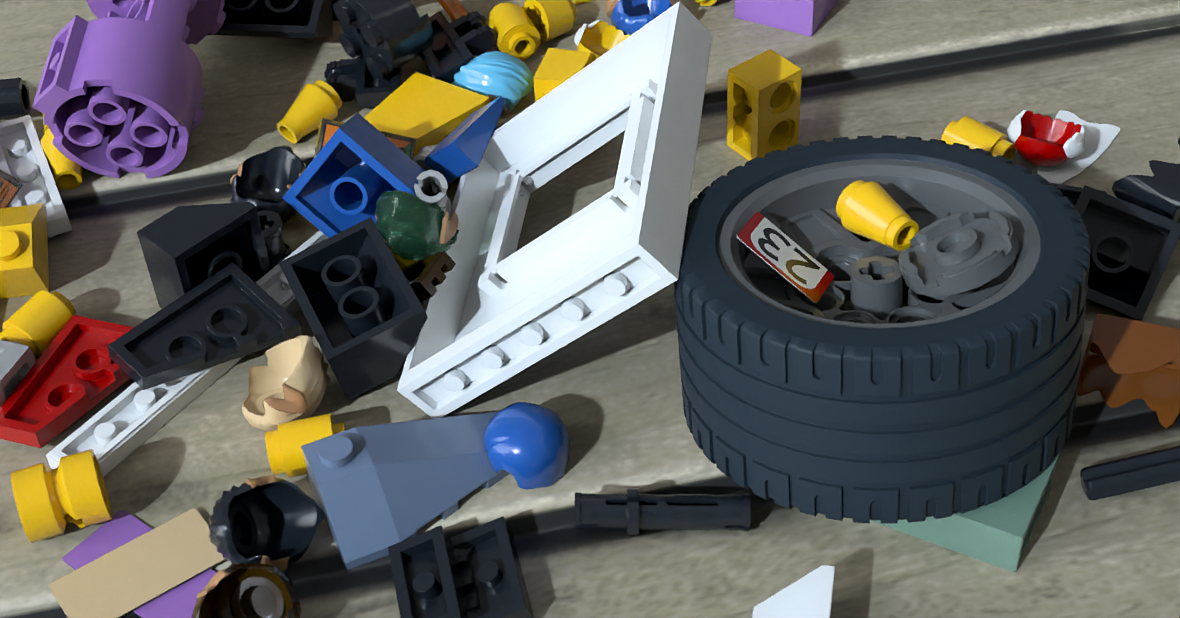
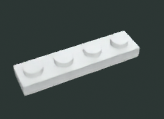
(25, 159)

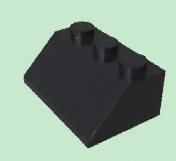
(357, 305)

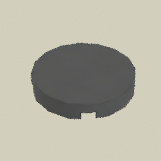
(959, 254)

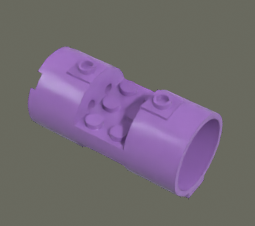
(127, 84)

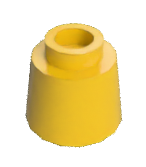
(551, 17)

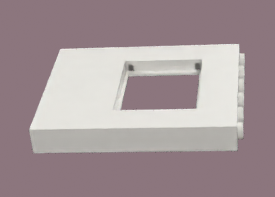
(519, 306)

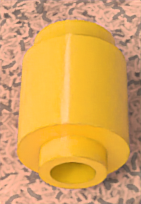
(515, 30)
(978, 135)
(38, 321)
(285, 443)

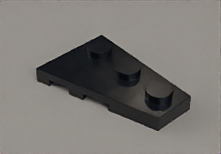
(203, 329)

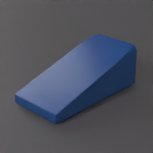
(467, 143)

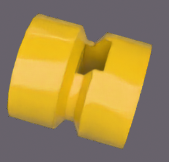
(61, 495)

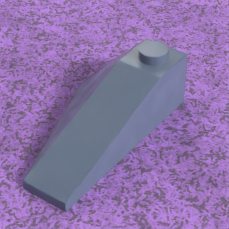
(395, 479)

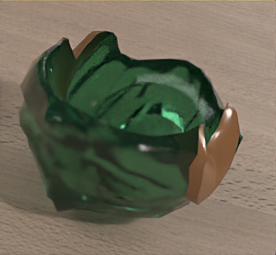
(413, 226)

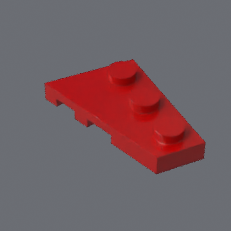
(63, 382)

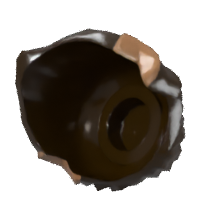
(248, 592)

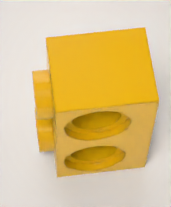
(763, 105)

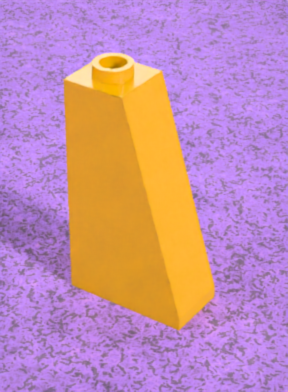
(425, 110)

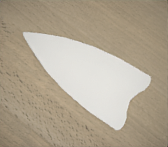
(1097, 140)

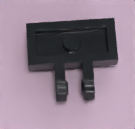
(456, 44)
(353, 79)

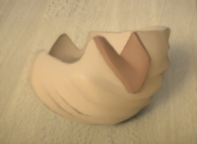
(288, 386)

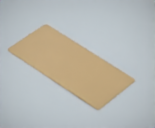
(138, 569)

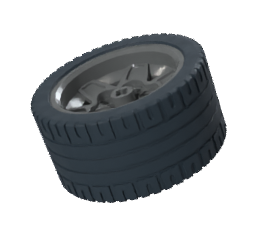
(878, 391)

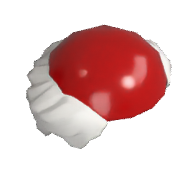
(1045, 140)

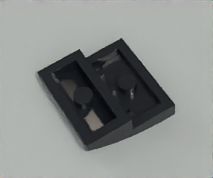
(460, 575)

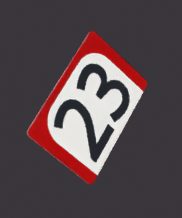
(785, 256)

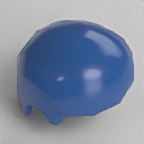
(528, 444)

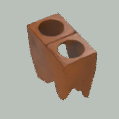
(1133, 365)

